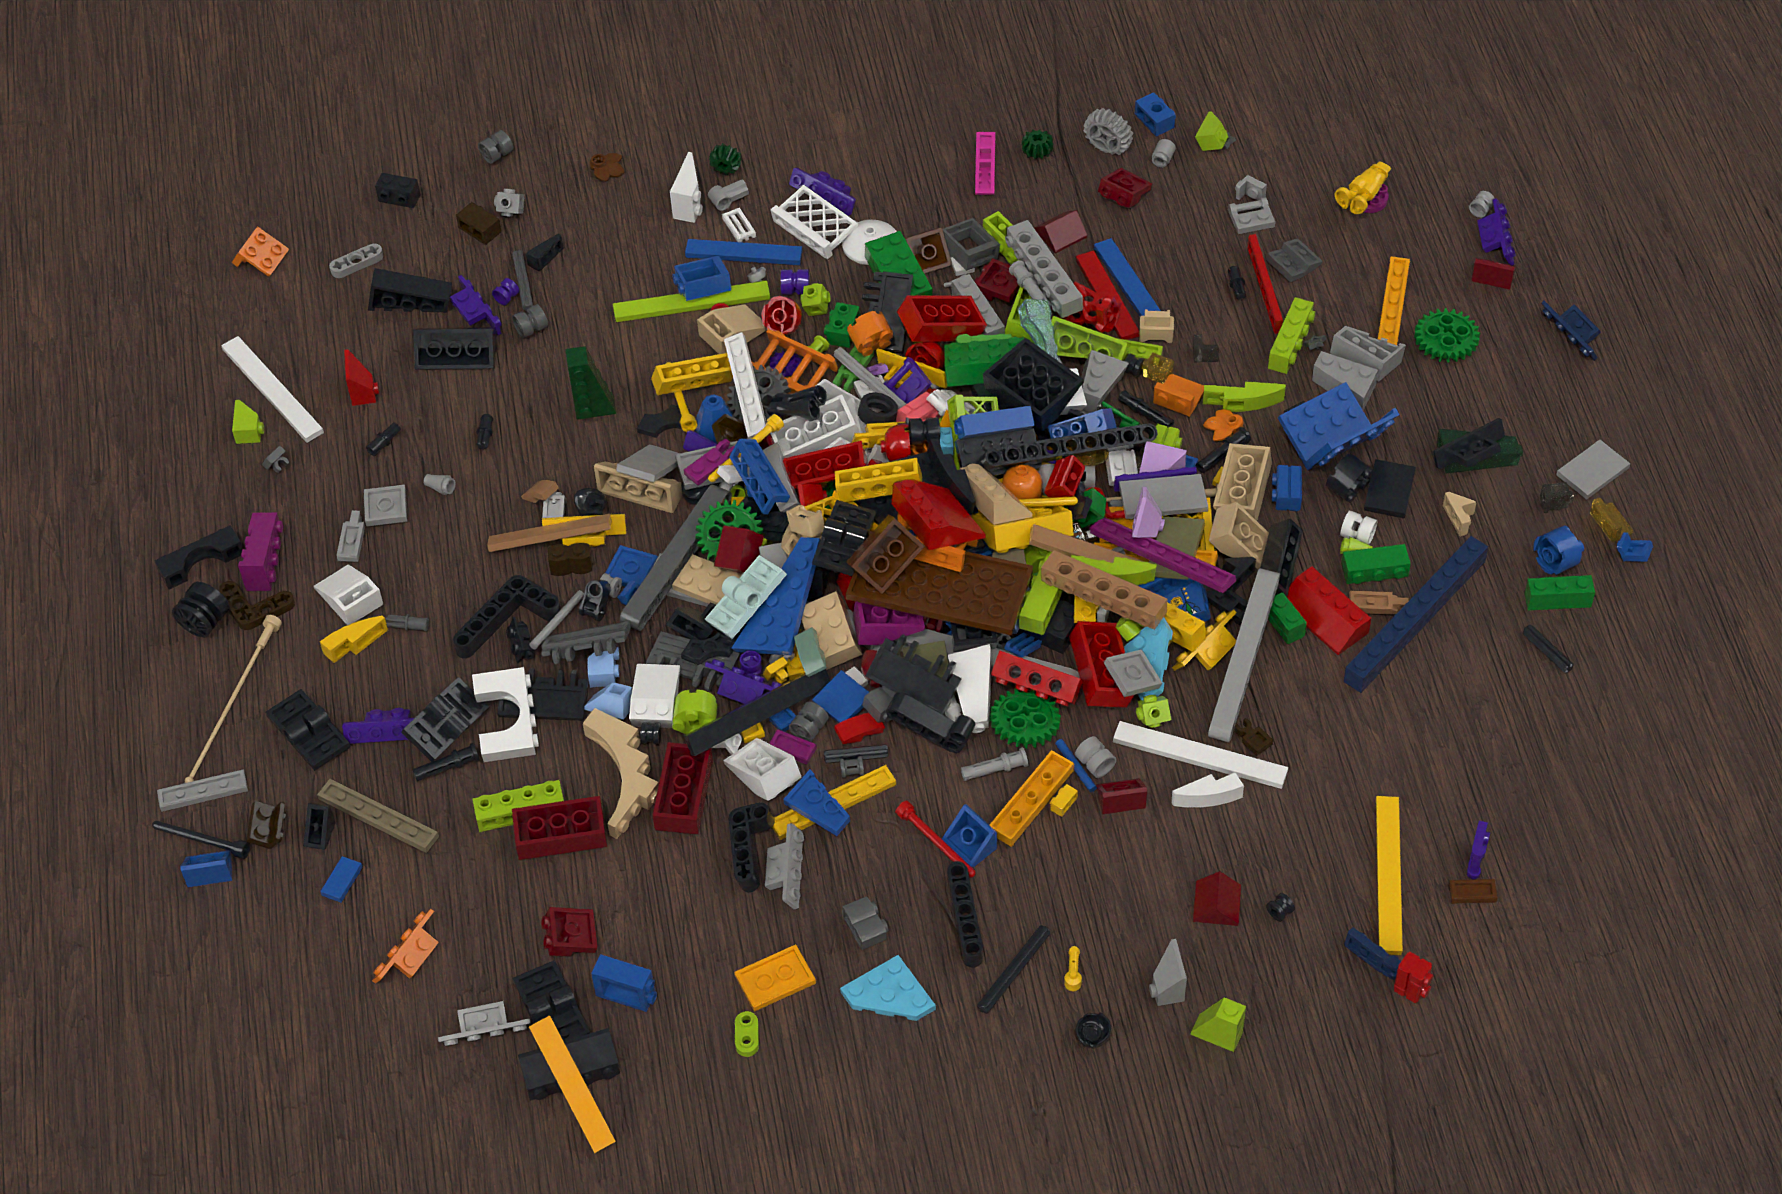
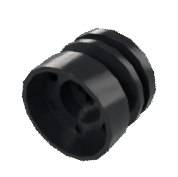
(200, 609)

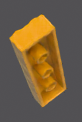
(1032, 797)

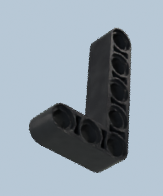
(487, 620)

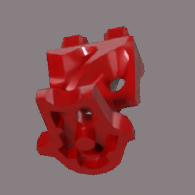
(1104, 314)

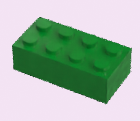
(894, 255)
(969, 360)

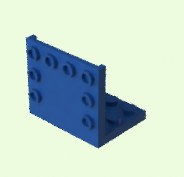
(1330, 426)

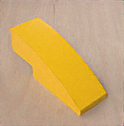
(353, 637)

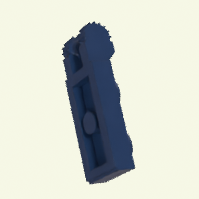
(1372, 953)

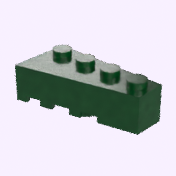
(588, 388)

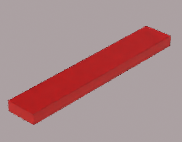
(1265, 283)
(1101, 284)

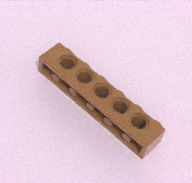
(1104, 589)

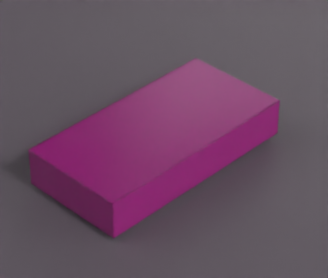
(795, 746)

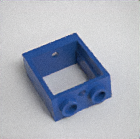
(702, 278)
(623, 983)

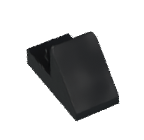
(1241, 568)

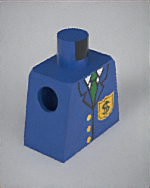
(1191, 600)

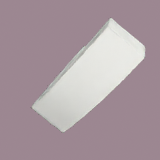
(1208, 792)

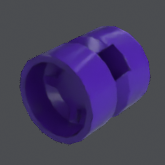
(794, 281)

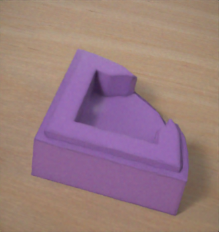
(878, 369)

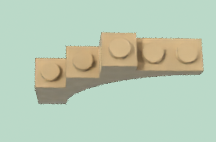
(621, 743)

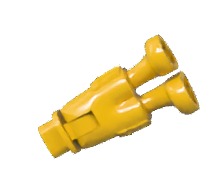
(1362, 188)

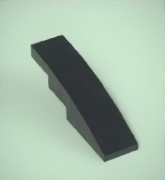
(950, 477)

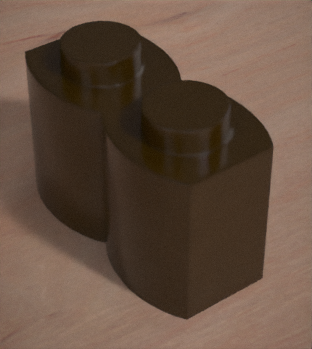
(570, 559)

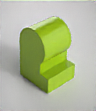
(1128, 628)

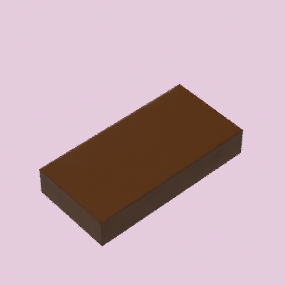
(1473, 891)

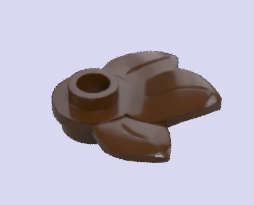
(606, 166)

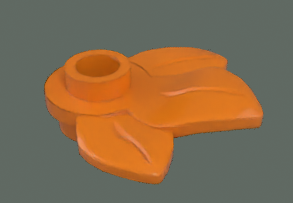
(1223, 424)

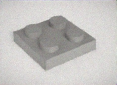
(385, 505)
(1133, 673)

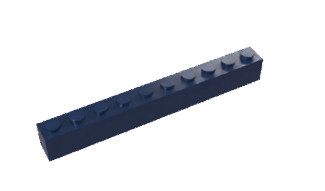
(1415, 614)

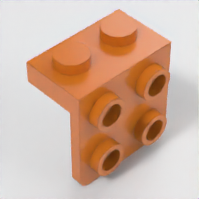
(1178, 394)

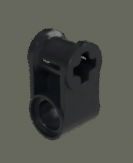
(594, 603)

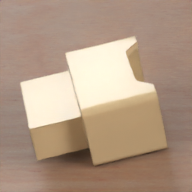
(1156, 326)
(805, 522)

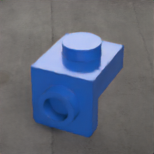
(1634, 549)

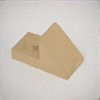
(1459, 510)

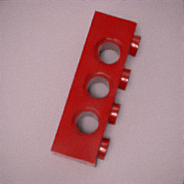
(1006, 663)

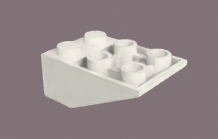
(350, 594)

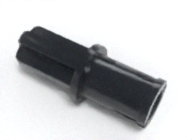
(1237, 282)
(484, 431)
(383, 439)

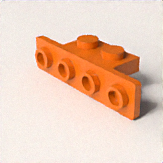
(411, 952)

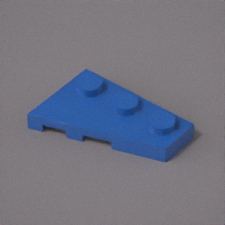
(816, 804)

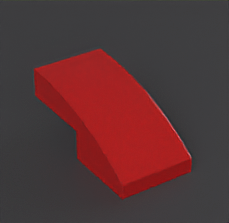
(857, 727)

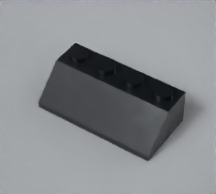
(454, 348)
(591, 1053)

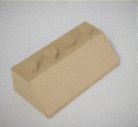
(1244, 477)
(661, 494)
(993, 497)

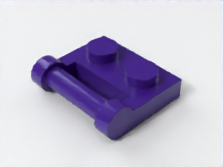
(913, 386)
(1478, 850)

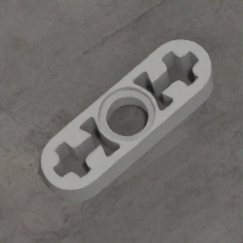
(358, 254)

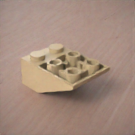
(726, 322)

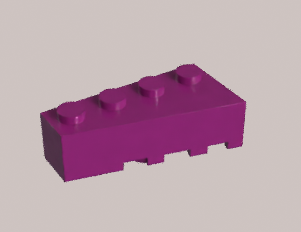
(261, 551)

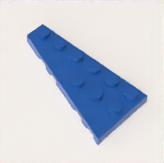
(779, 616)

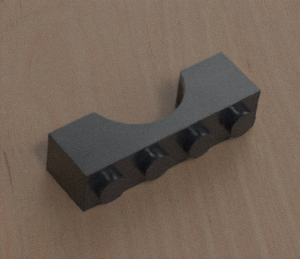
(218, 545)

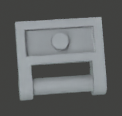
(1251, 220)

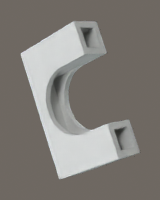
(519, 738)

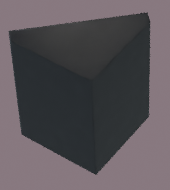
(969, 637)

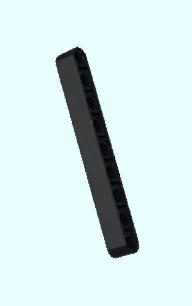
(1059, 446)

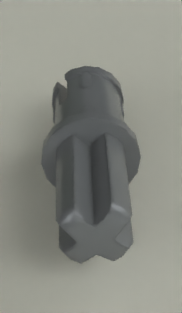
(407, 622)

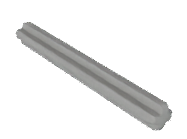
(866, 376)

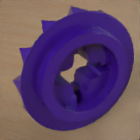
(791, 366)

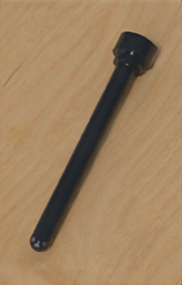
(238, 848)

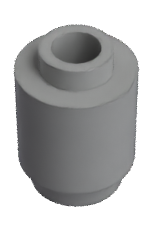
(1163, 153)

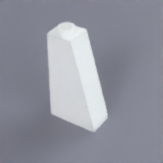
(975, 686)

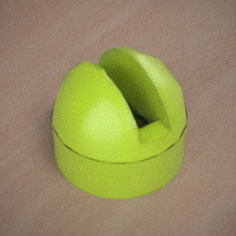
(741, 493)

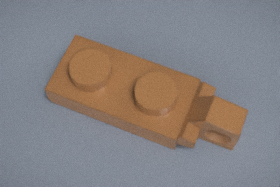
(1377, 602)

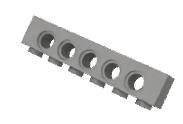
(1046, 270)

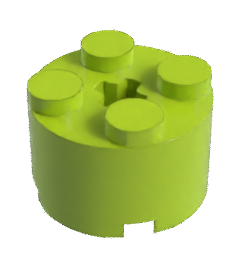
(693, 710)

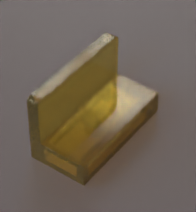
(1609, 519)

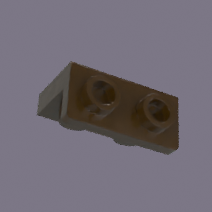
(729, 428)
(266, 824)

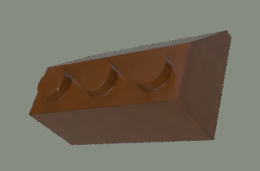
(885, 554)

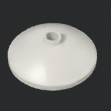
(866, 231)

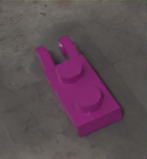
(708, 463)

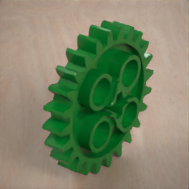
(1447, 335)
(741, 519)
(1025, 718)

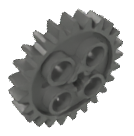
(777, 382)

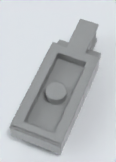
(351, 538)

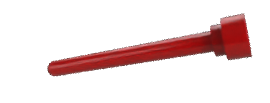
(907, 812)

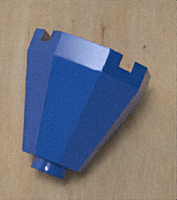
(710, 411)

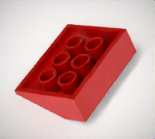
(934, 514)

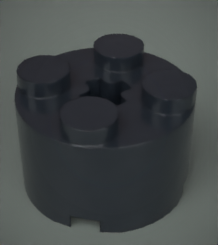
(1349, 477)

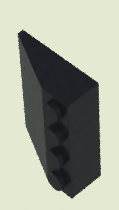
(1032, 379)

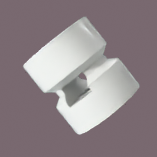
(1366, 528)

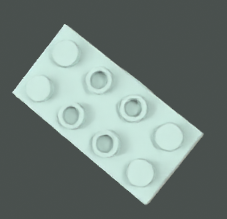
(744, 596)

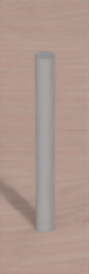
(556, 620)

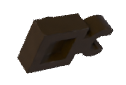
(1254, 739)

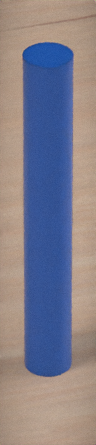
(1077, 766)

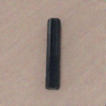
(1548, 648)
(866, 752)

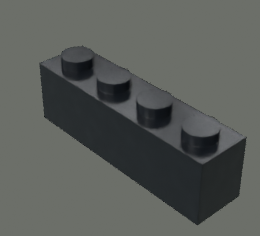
(1282, 552)

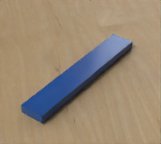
(744, 251)
(1125, 277)

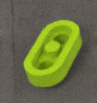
(746, 1031)

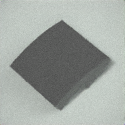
(1293, 260)

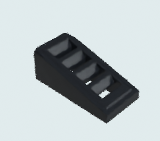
(543, 253)

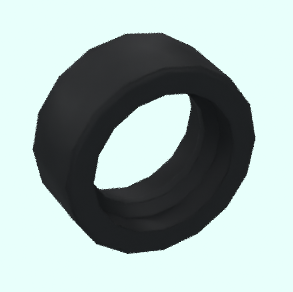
(879, 401)

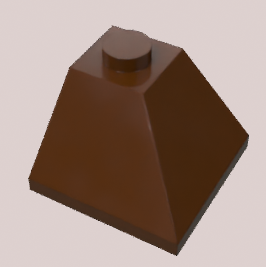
(930, 249)

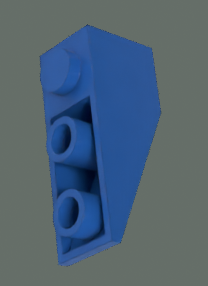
(1087, 423)

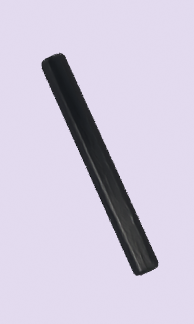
(1013, 969)

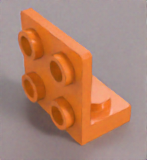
(261, 252)

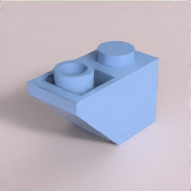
(603, 669)
(612, 700)

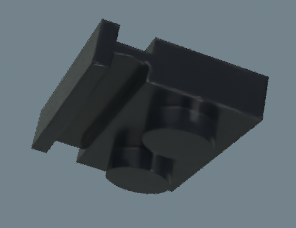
(774, 526)

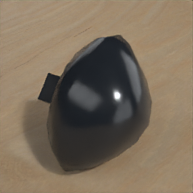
(590, 502)

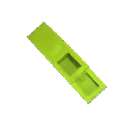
(1239, 399)
(1124, 568)

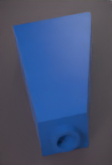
(994, 422)

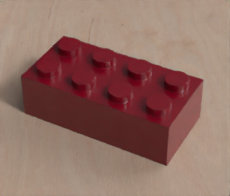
(682, 790)
(559, 827)

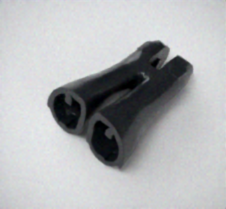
(801, 403)

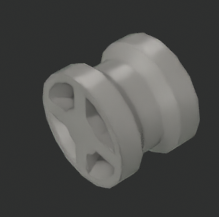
(615, 584)

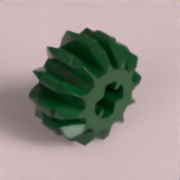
(1037, 144)
(725, 159)

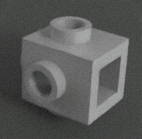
(515, 204)

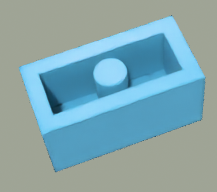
(946, 440)

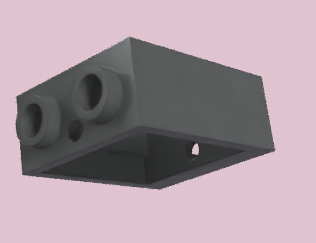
(982, 254)

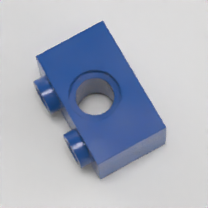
(1155, 114)

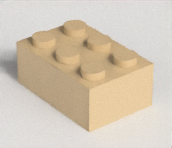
(833, 628)

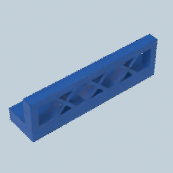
(760, 470)

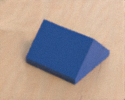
(971, 836)
(207, 868)

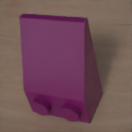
(877, 623)

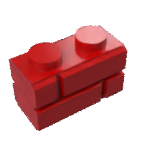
(1065, 478)
(1413, 977)

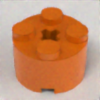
(870, 332)

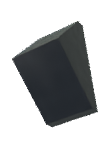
(690, 623)
(318, 826)

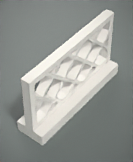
(804, 231)

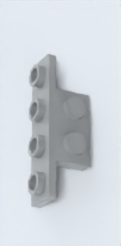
(784, 866)
(482, 1020)

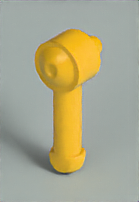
(1073, 978)

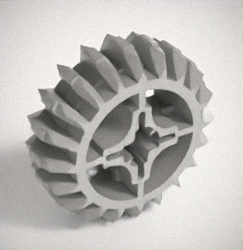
(1108, 131)

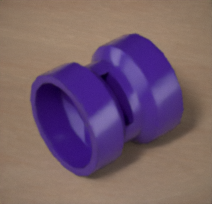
(505, 291)
(751, 663)

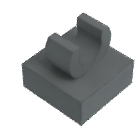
(274, 458)

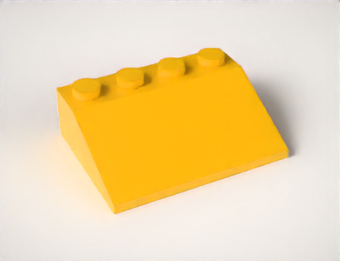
(1017, 533)

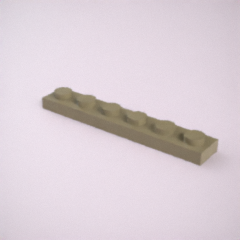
(378, 815)

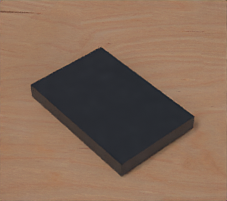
(1389, 488)

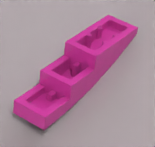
(985, 163)

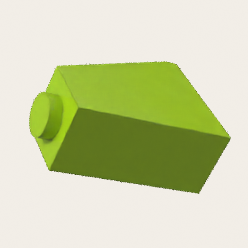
(1221, 1024)

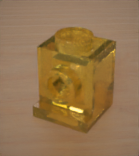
(1157, 368)

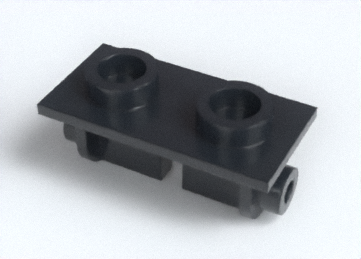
(518, 633)

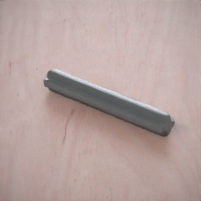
(522, 279)

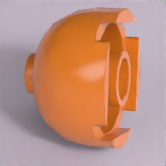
(1023, 482)

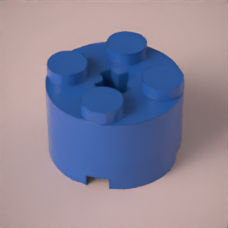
(1558, 550)

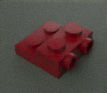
(1123, 187)
(997, 281)
(569, 931)

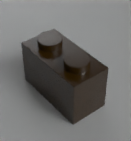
(478, 223)

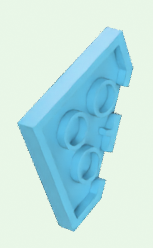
(1155, 646)
(889, 992)

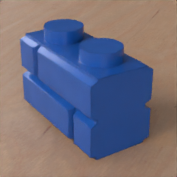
(1288, 487)

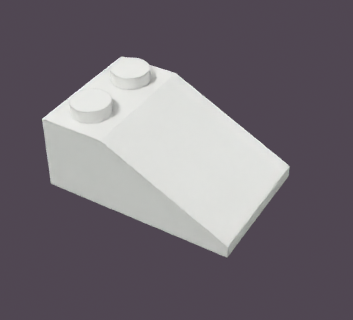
(685, 193)
(654, 694)
(764, 768)

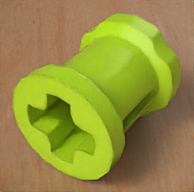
(820, 344)

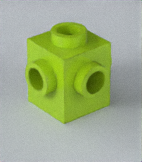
(815, 299)
(1153, 710)

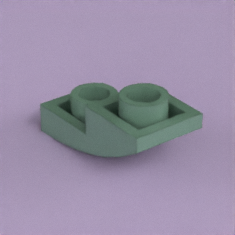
(809, 652)

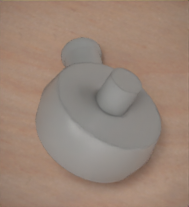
(756, 274)

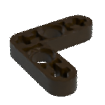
(254, 612)

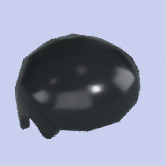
(1093, 1030)

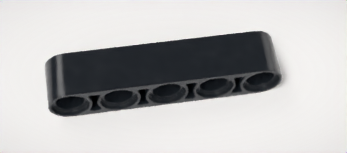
(968, 922)

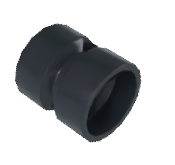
(923, 430)

